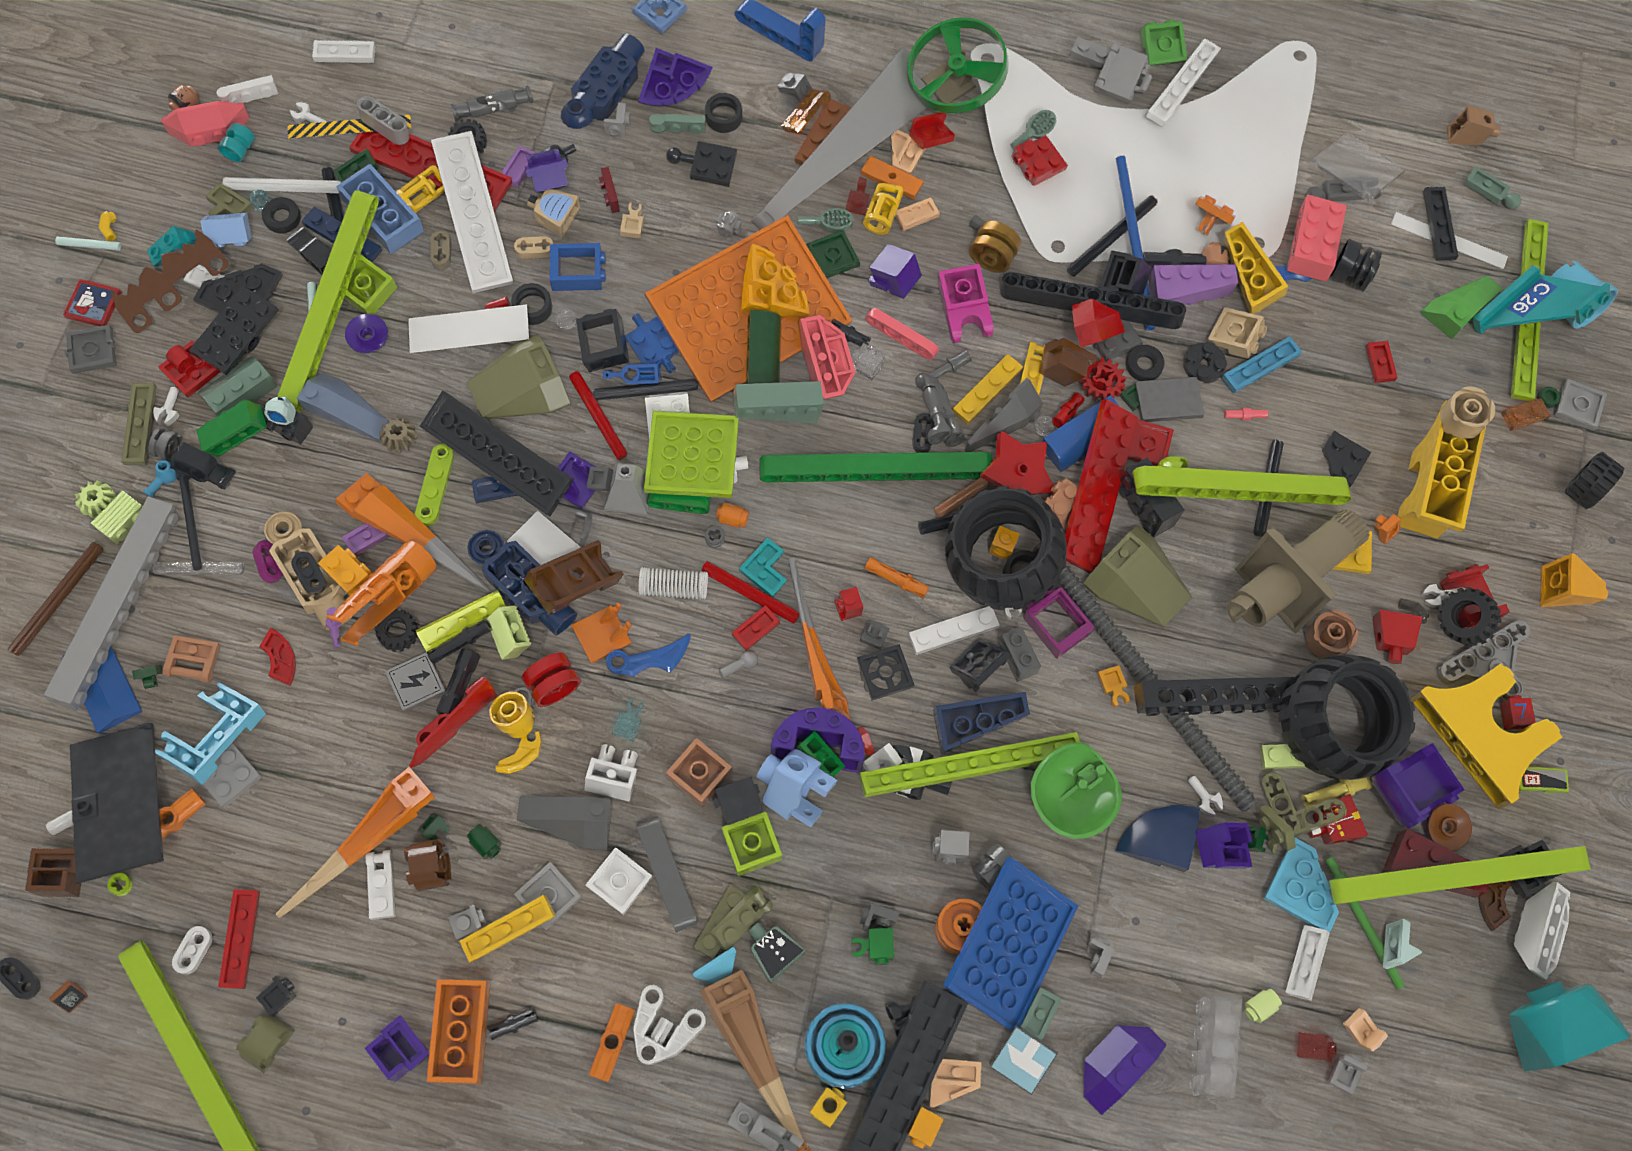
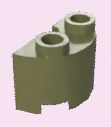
(264, 1041)

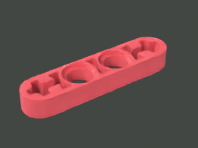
(902, 333)

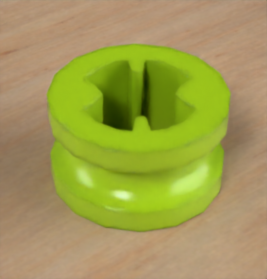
(126, 889)

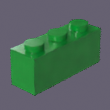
(231, 428)

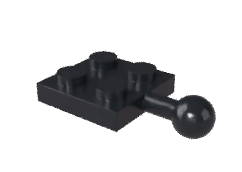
(710, 164)

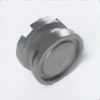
(164, 443)

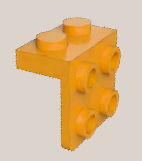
(345, 569)

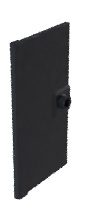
(115, 803)

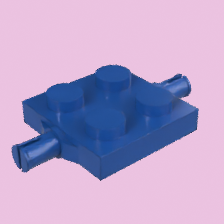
(652, 342)

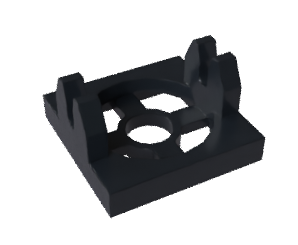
(979, 649)
(876, 692)

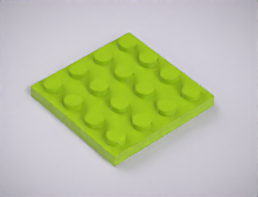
(691, 454)

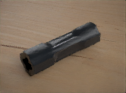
(464, 668)

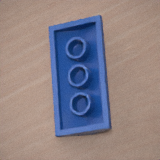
(111, 696)

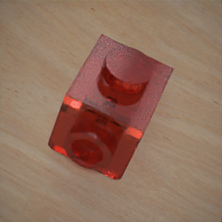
(1316, 1047)

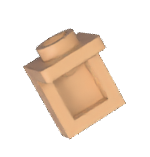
(1364, 1031)

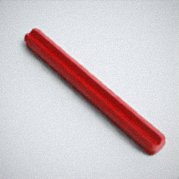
(598, 415)
(750, 592)

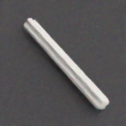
(285, 185)

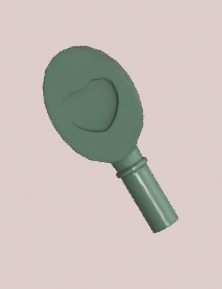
(1037, 126)
(831, 220)

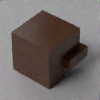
(1065, 361)
(52, 873)

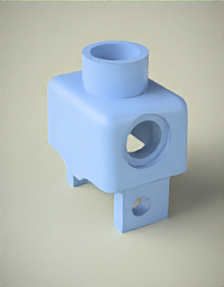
(789, 785)

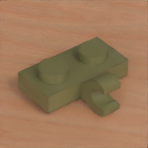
(227, 201)
(1281, 832)

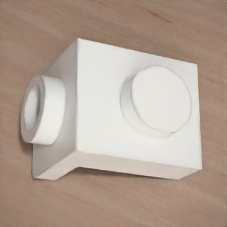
(883, 758)

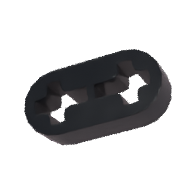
(918, 433)

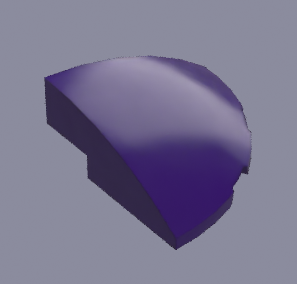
(672, 79)

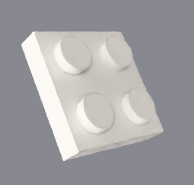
(619, 881)

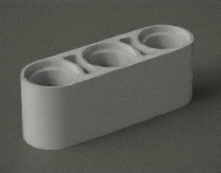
(383, 120)

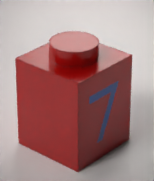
(1517, 713)

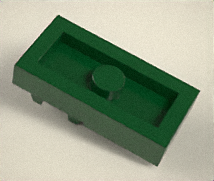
(354, 165)

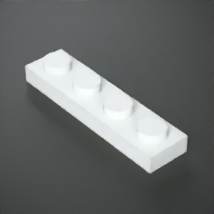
(953, 630)

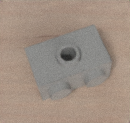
(951, 847)

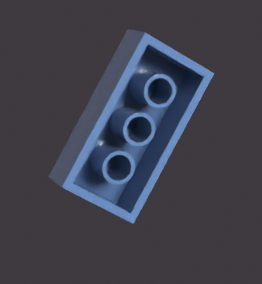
(394, 220)

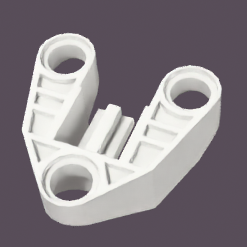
(644, 1020)

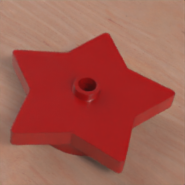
(1019, 466)

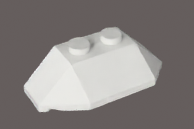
(1543, 929)

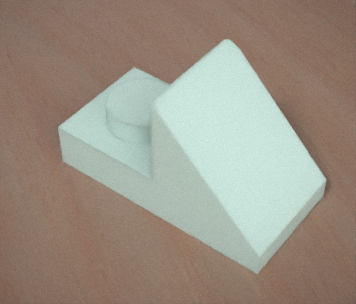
(1397, 946)

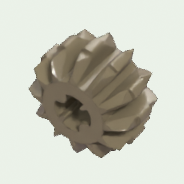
(390, 432)

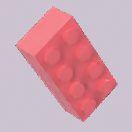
(1316, 238)

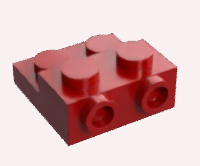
(1038, 160)

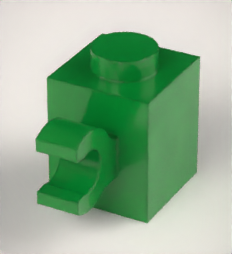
(879, 946)

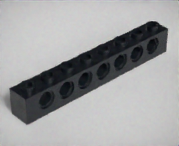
(1148, 702)

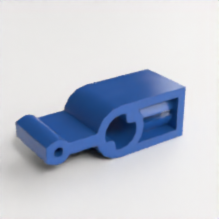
(640, 378)

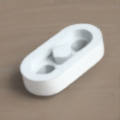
(191, 949)

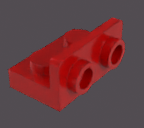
(931, 130)

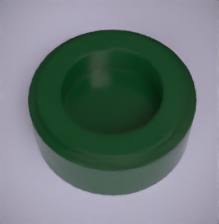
(1550, 396)

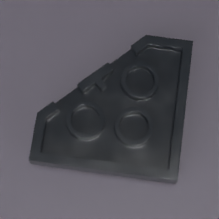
(217, 292)

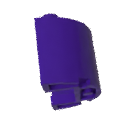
(832, 728)
(1417, 786)

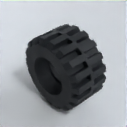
(1594, 480)
(1453, 607)

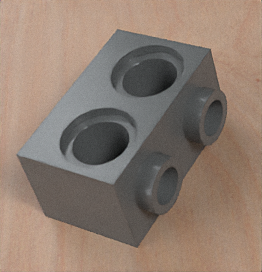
(1022, 657)

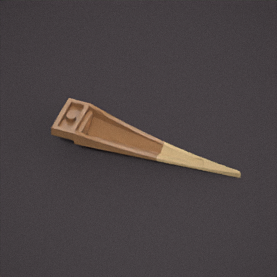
(739, 1021)

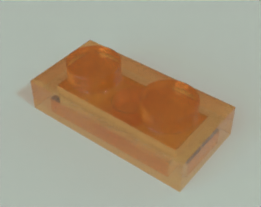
(1525, 414)

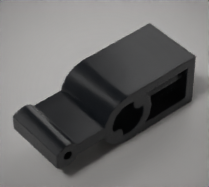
(310, 248)
(201, 466)

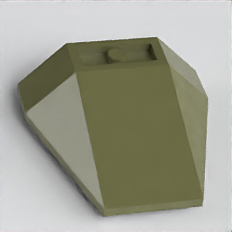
(519, 383)
(1139, 579)

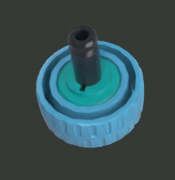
(845, 1045)

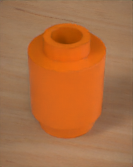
(732, 515)

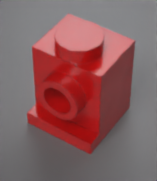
(849, 604)

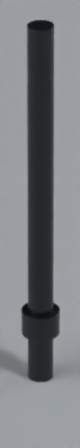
(190, 521)

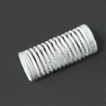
(644, 578)

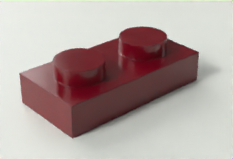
(607, 183)

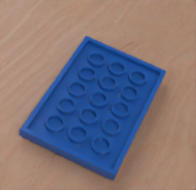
(1011, 945)

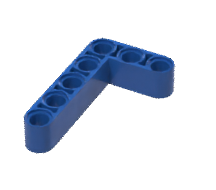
(801, 40)

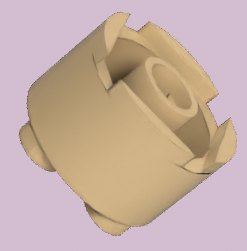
(1467, 412)

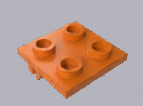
(602, 633)

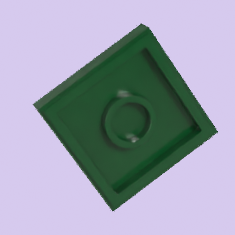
(834, 254)

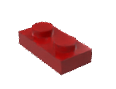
(1381, 361)
(755, 628)

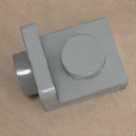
(467, 922)
(1101, 960)

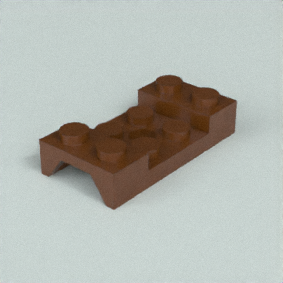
(557, 586)

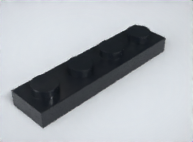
(1440, 224)

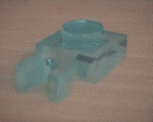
(628, 723)

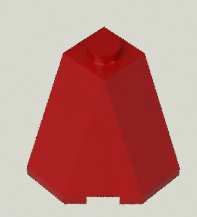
(1095, 322)

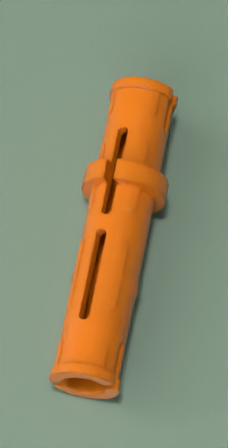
(902, 580)

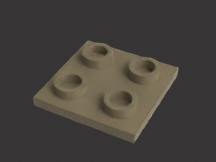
(953, 87)

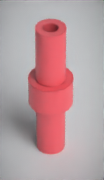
(1245, 414)

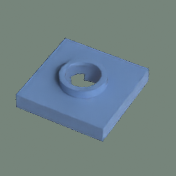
(646, 8)

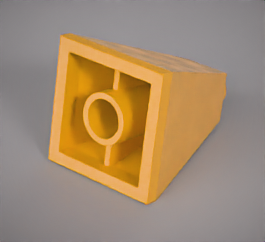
(1570, 583)

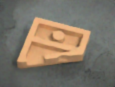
(905, 152)
(954, 1080)

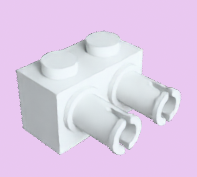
(612, 778)

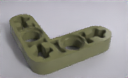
(1300, 816)

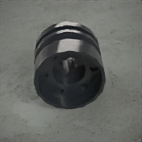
(1356, 265)

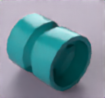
(236, 142)

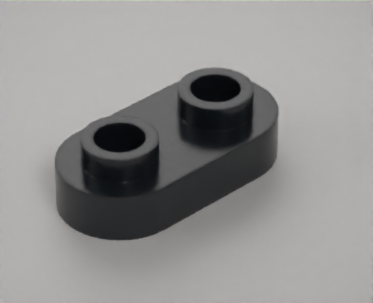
(309, 574)
(19, 979)

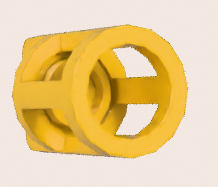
(424, 184)
(884, 203)

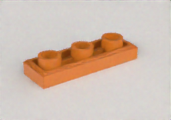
(885, 173)

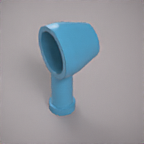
(162, 476)

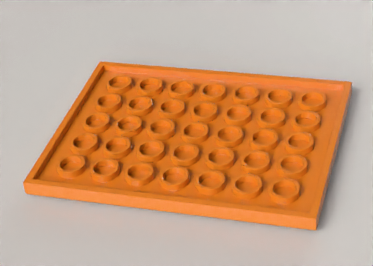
(705, 304)

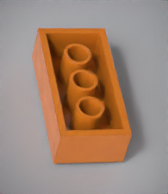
(458, 1032)

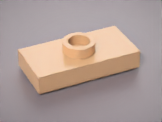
(917, 214)

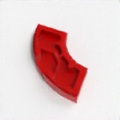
(281, 657)

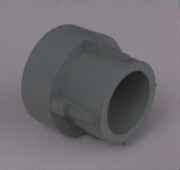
(990, 866)

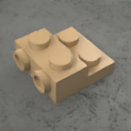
(1238, 332)

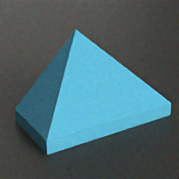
(717, 969)

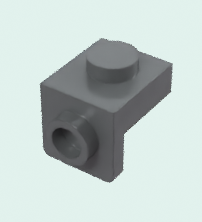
(795, 84)

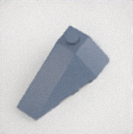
(340, 404)

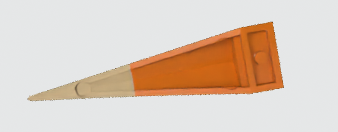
(391, 812)

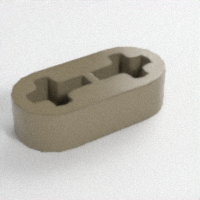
(436, 250)

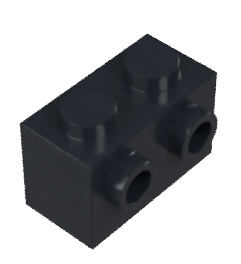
(295, 431)

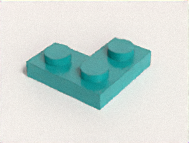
(759, 568)

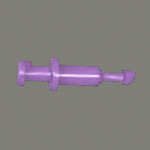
(334, 627)

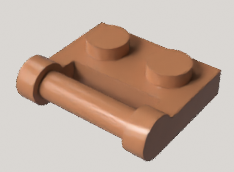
(191, 651)

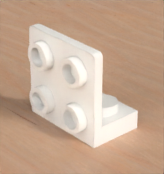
(666, 402)

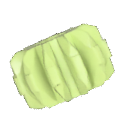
(94, 498)

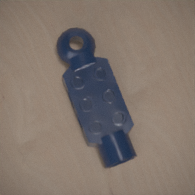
(603, 83)
(506, 569)

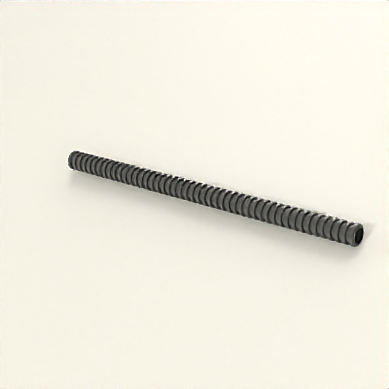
(1143, 673)

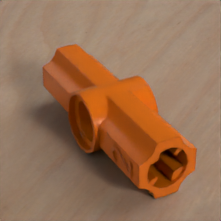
(182, 810)
(606, 1058)

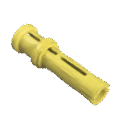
(1337, 790)

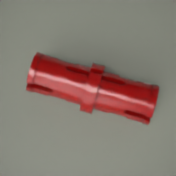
(1068, 410)

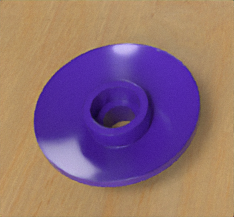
(366, 325)

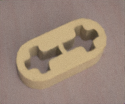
(533, 247)

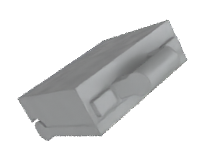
(1122, 73)

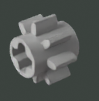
(728, 224)

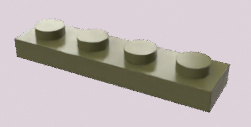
(139, 424)

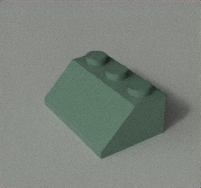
(245, 381)

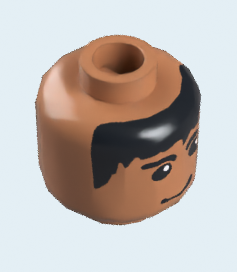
(183, 97)
(1216, 254)

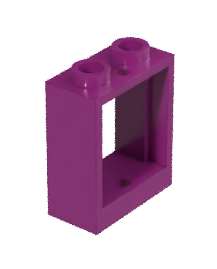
(1084, 626)

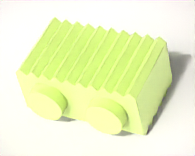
(117, 517)
(508, 632)

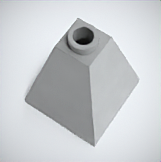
(627, 490)

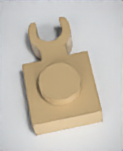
(632, 223)

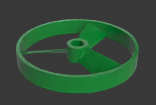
(988, 71)

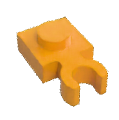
(1113, 682)

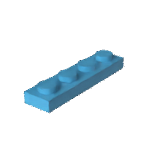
(1262, 364)

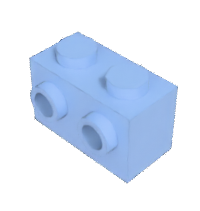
(227, 229)

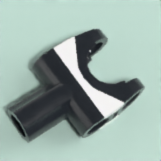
(911, 755)

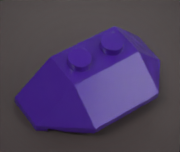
(1119, 1064)

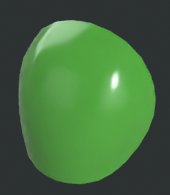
(1076, 791)

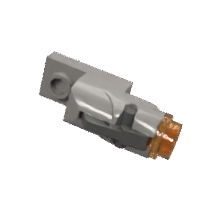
(765, 1130)

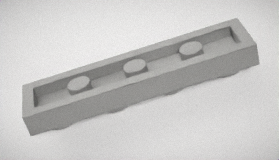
(1093, 54)

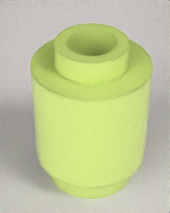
(1262, 1006)

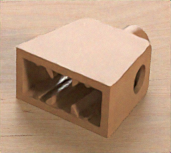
(1472, 127)

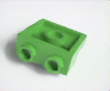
(1164, 42)

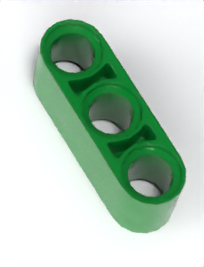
(679, 503)

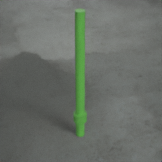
(1366, 925)

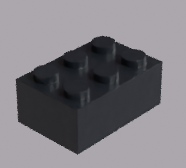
(1155, 512)

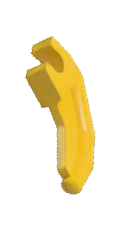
(524, 755)

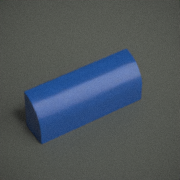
(1072, 440)

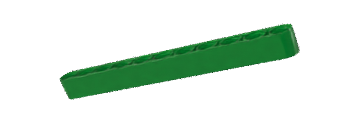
(873, 467)

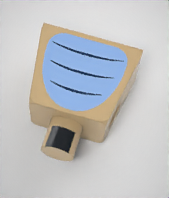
(555, 210)

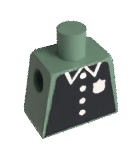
(774, 951)

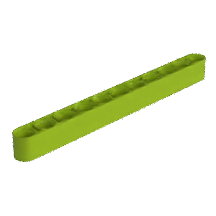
(329, 295)
(1241, 485)
(1459, 875)
(186, 1049)

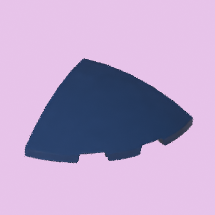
(1163, 837)

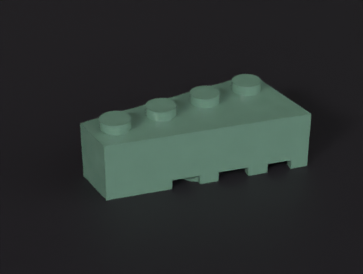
(779, 401)

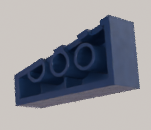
(972, 719)

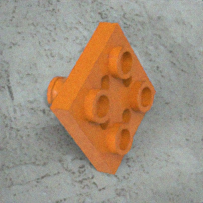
(1213, 213)

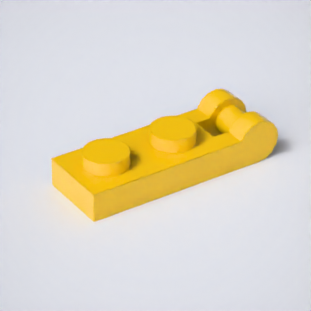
(1032, 366)

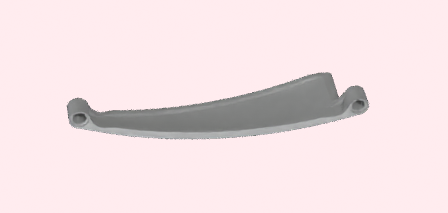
(873, 118)

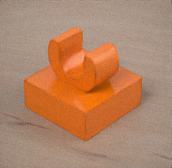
(1387, 527)

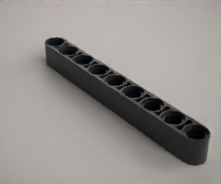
(1064, 294)

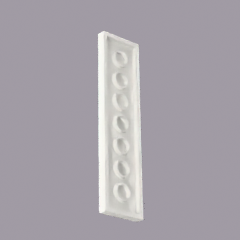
(472, 212)

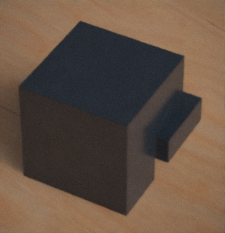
(1125, 273)
(738, 800)
(1529, 885)

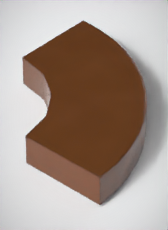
(1493, 905)

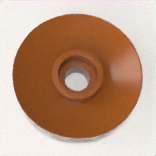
(1458, 824)

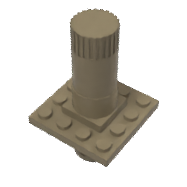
(1289, 578)

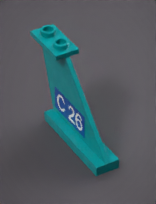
(1541, 299)

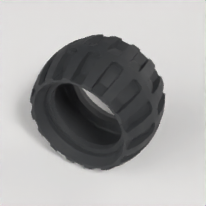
(996, 509)
(1384, 707)

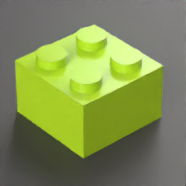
(369, 287)
(752, 844)

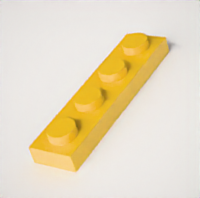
(987, 389)
(507, 928)

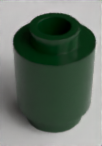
(484, 842)

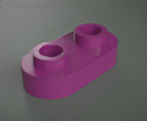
(266, 565)

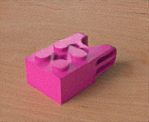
(965, 306)

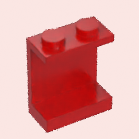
(1472, 578)

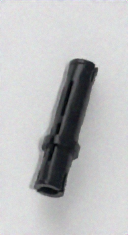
(467, 636)

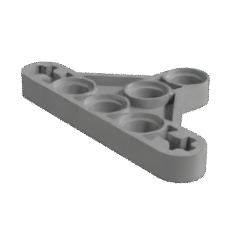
(1497, 655)

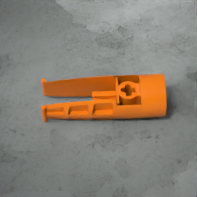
(387, 588)

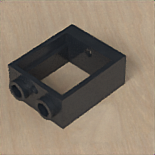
(608, 357)

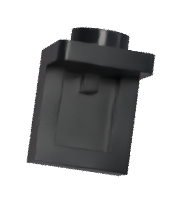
(277, 995)

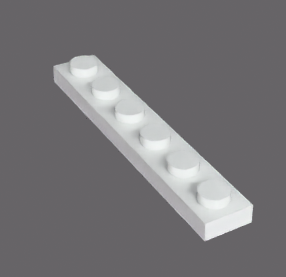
(1183, 82)

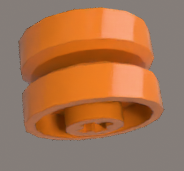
(946, 926)

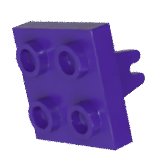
(578, 470)

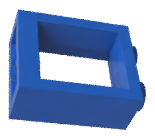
(576, 282)

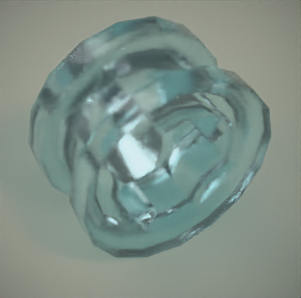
(259, 194)

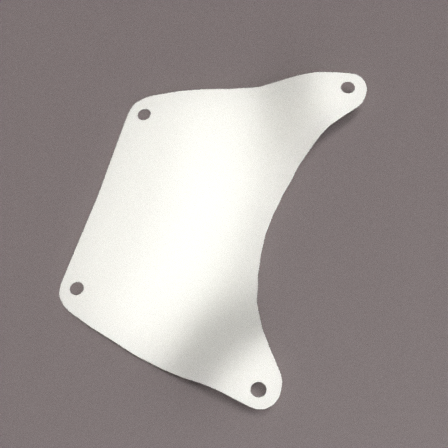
(1225, 145)

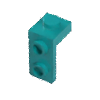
(169, 242)

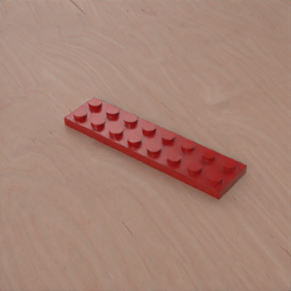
(418, 156)
(1099, 485)

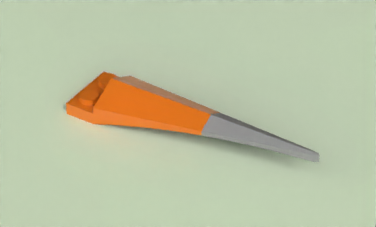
(381, 509)
(823, 679)

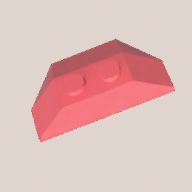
(204, 122)
(826, 355)

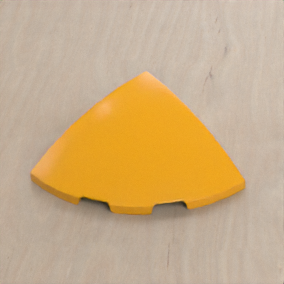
(771, 286)

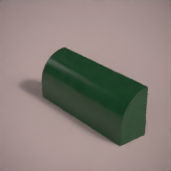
(763, 347)

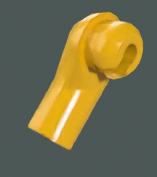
(104, 225)

